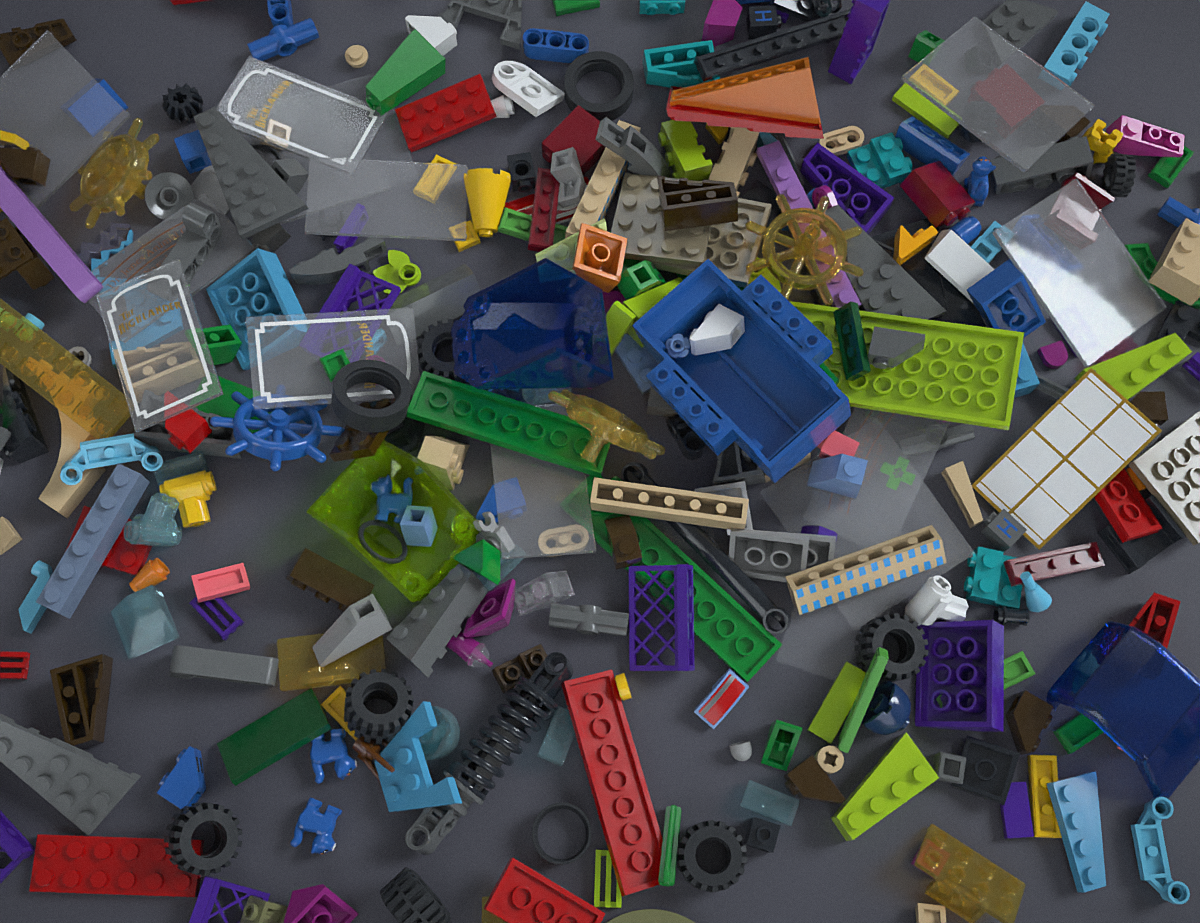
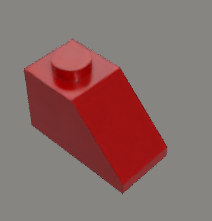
(187, 430)

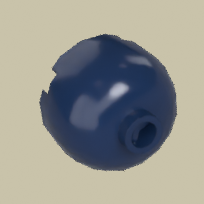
(887, 710)

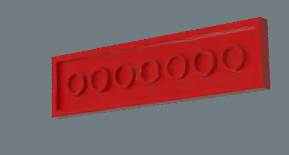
(615, 780)

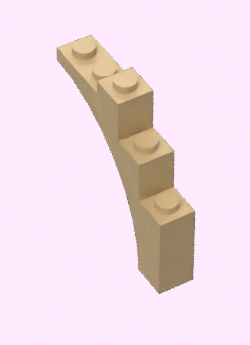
(57, 494)

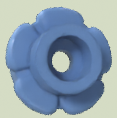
(677, 352)

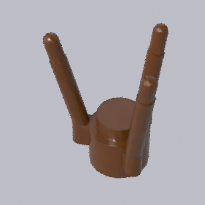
(370, 751)

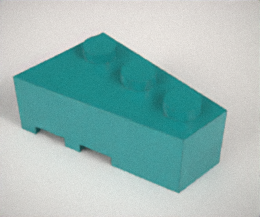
(675, 64)

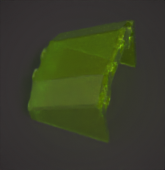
(352, 502)

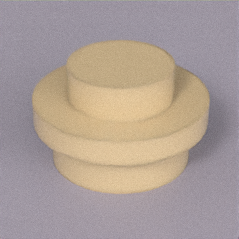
(356, 56)

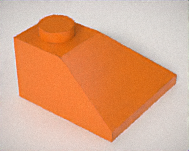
(599, 257)

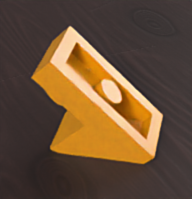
(907, 246)

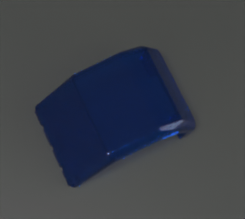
(1138, 700)

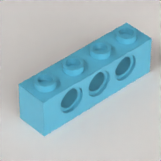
(1076, 42)

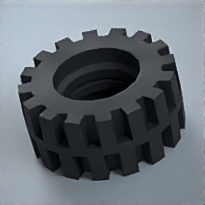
(1119, 175)

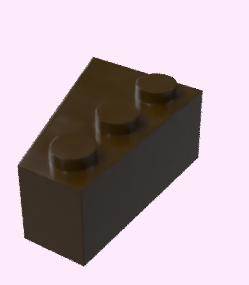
(696, 204)
(327, 580)
(83, 699)

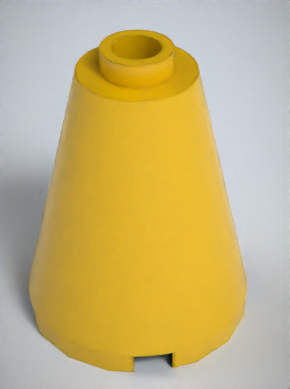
(486, 198)

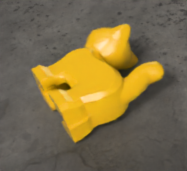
(1101, 141)

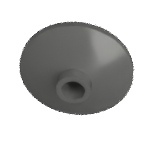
(167, 182)

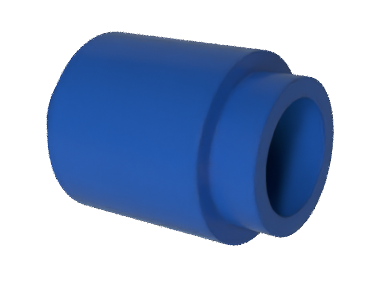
(967, 228)

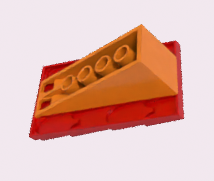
(761, 100)

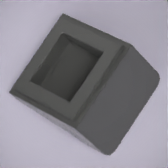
(949, 767)

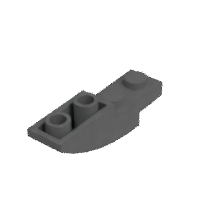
(633, 147)
(329, 267)

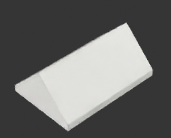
(957, 261)

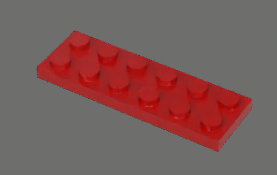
(110, 866)

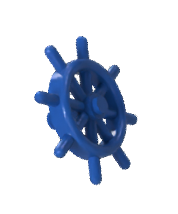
(277, 430)

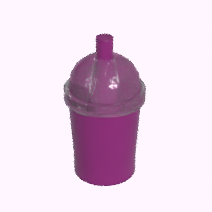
(470, 650)

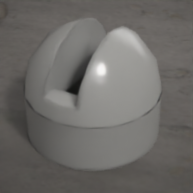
(741, 750)

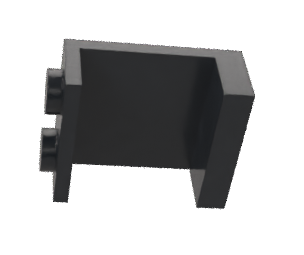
(1137, 552)

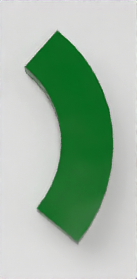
(1145, 260)

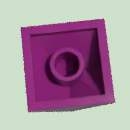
(721, 21)
(493, 611)
(318, 905)

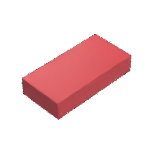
(220, 582)

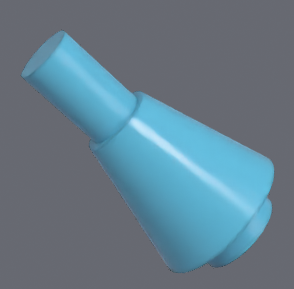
(1036, 597)

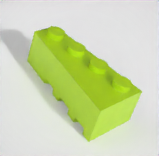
(1141, 366)

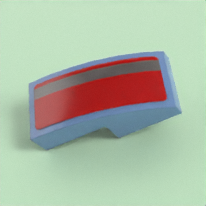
(721, 698)

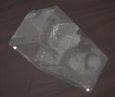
(543, 591)

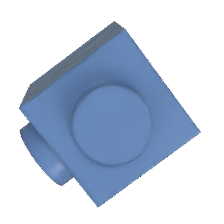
(418, 526)

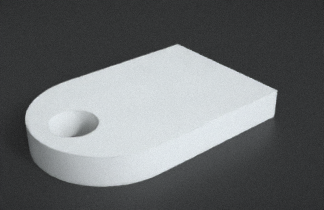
(526, 87)

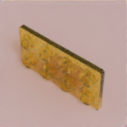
(301, 668)
(967, 880)

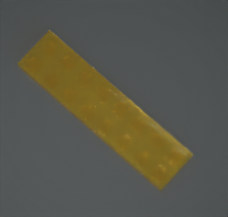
(60, 376)

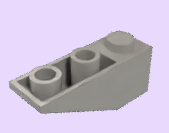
(354, 628)

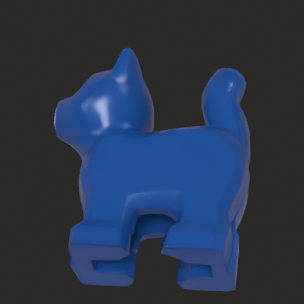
(977, 182)
(389, 502)
(330, 751)
(315, 822)

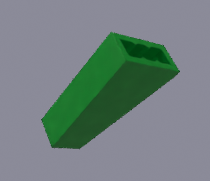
(404, 73)

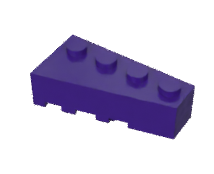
(858, 38)
(853, 192)

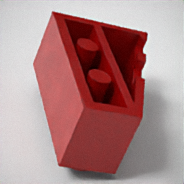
(1157, 617)

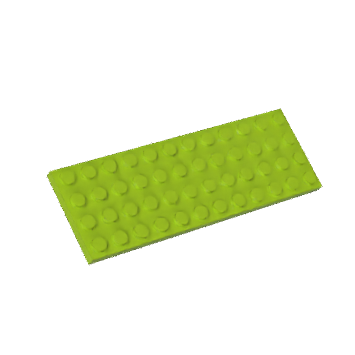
(958, 377)

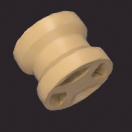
(825, 761)

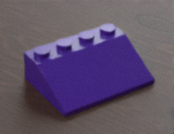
(967, 671)

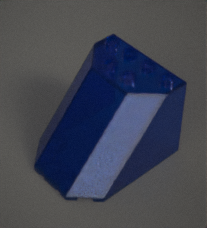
(534, 332)

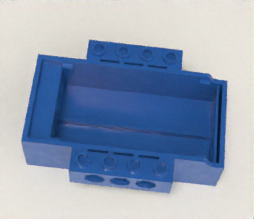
(758, 392)

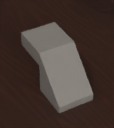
(567, 171)

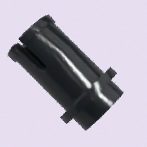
(1011, 616)

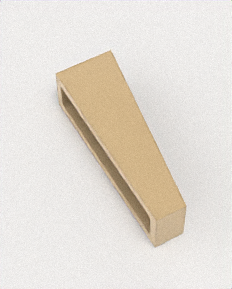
(962, 490)

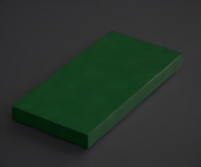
(273, 736)

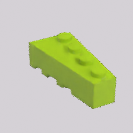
(890, 783)

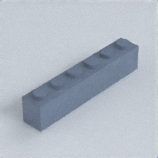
(93, 541)

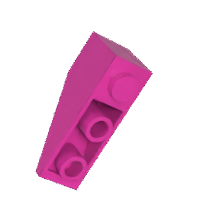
(1146, 139)

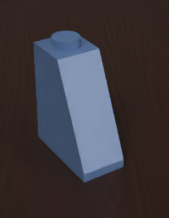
(838, 474)

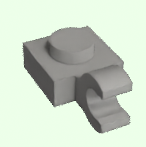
(490, 529)

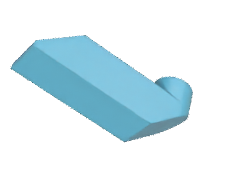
(30, 611)

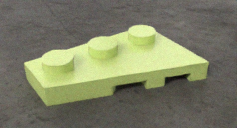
(564, 251)

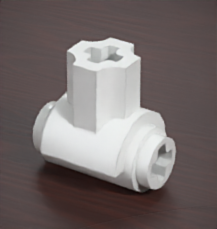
(934, 602)

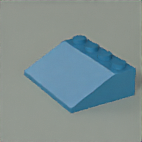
(252, 289)

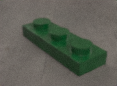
(851, 341)

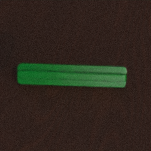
(670, 846)

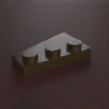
(18, 41)

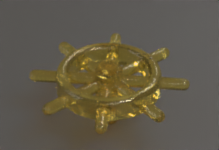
(115, 174)
(804, 248)
(605, 426)

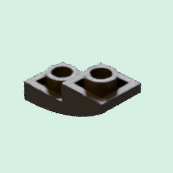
(523, 665)

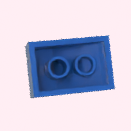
(1006, 300)

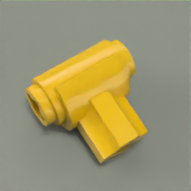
(192, 493)

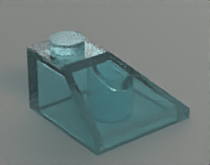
(144, 621)

